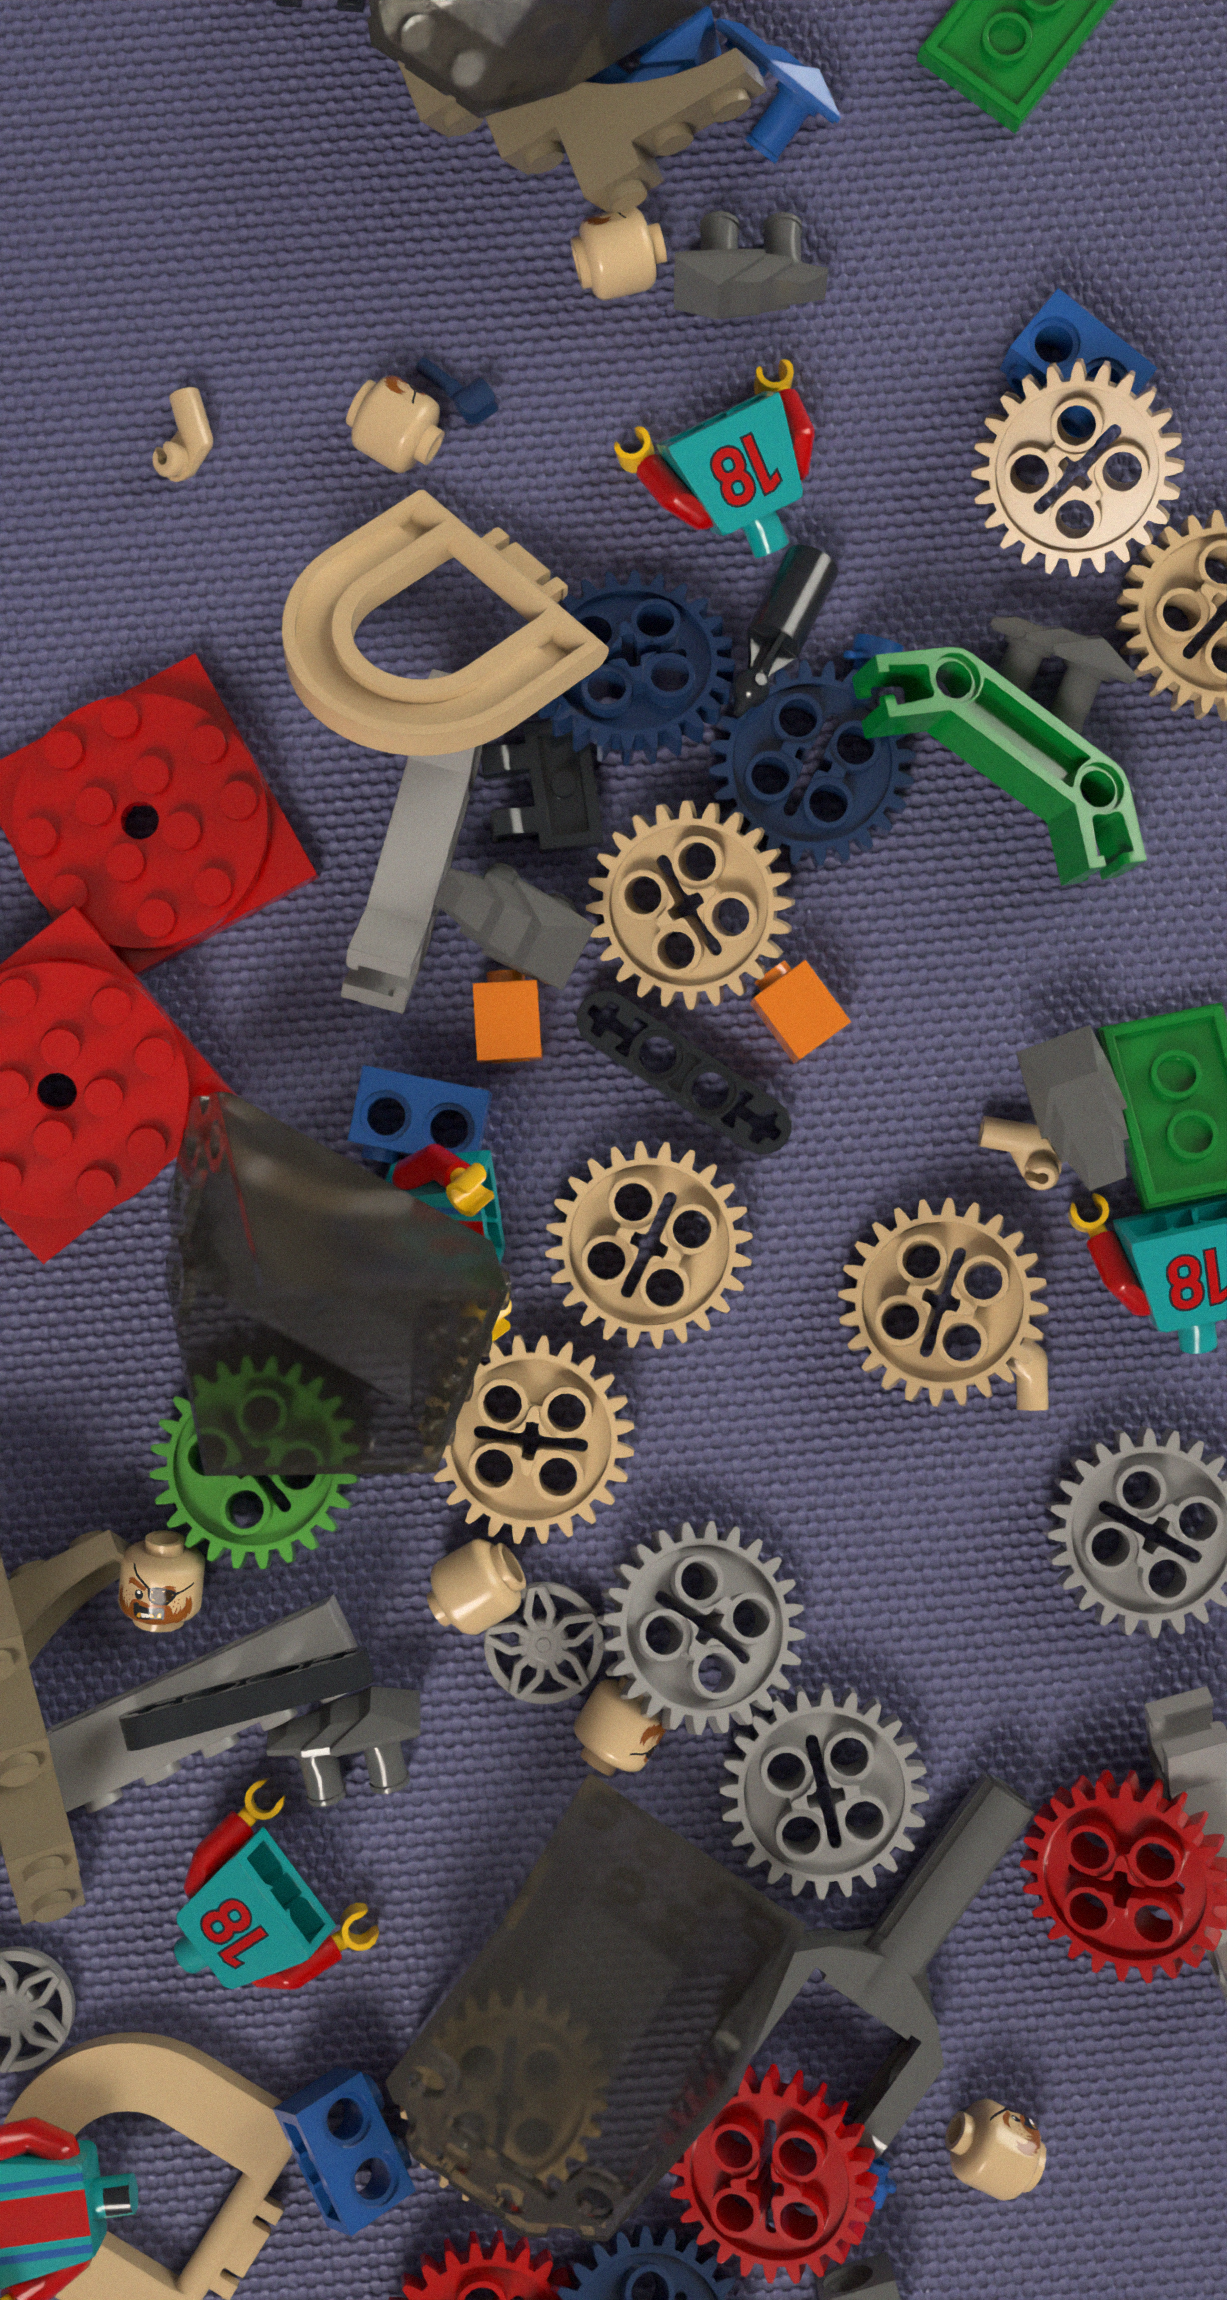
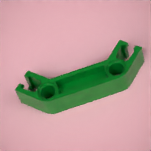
(1017, 749)

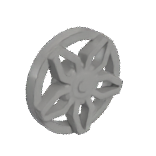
(545, 1645)
(23, 2005)

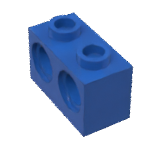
(1075, 336)
(423, 1104)
(333, 2158)

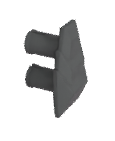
(746, 282)
(1087, 659)
(517, 922)
(1077, 1104)
(365, 1722)

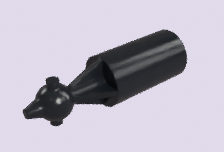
(783, 621)

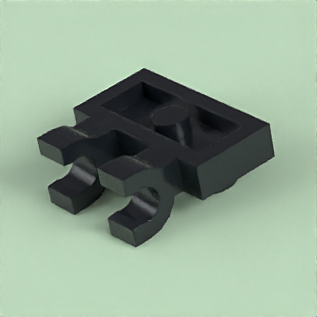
(561, 786)

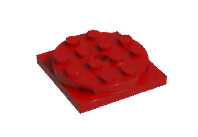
(219, 832)
(86, 1015)

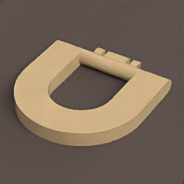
(444, 711)
(198, 2100)

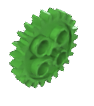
(209, 1501)

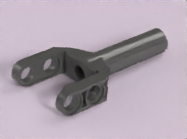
(887, 1963)

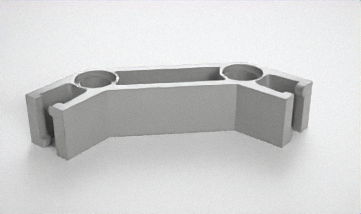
(411, 869)
(1192, 1758)

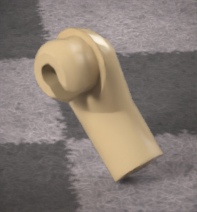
(192, 441)
(1031, 1154)
(1031, 1379)

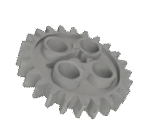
(1122, 1579)
(672, 1677)
(876, 1777)

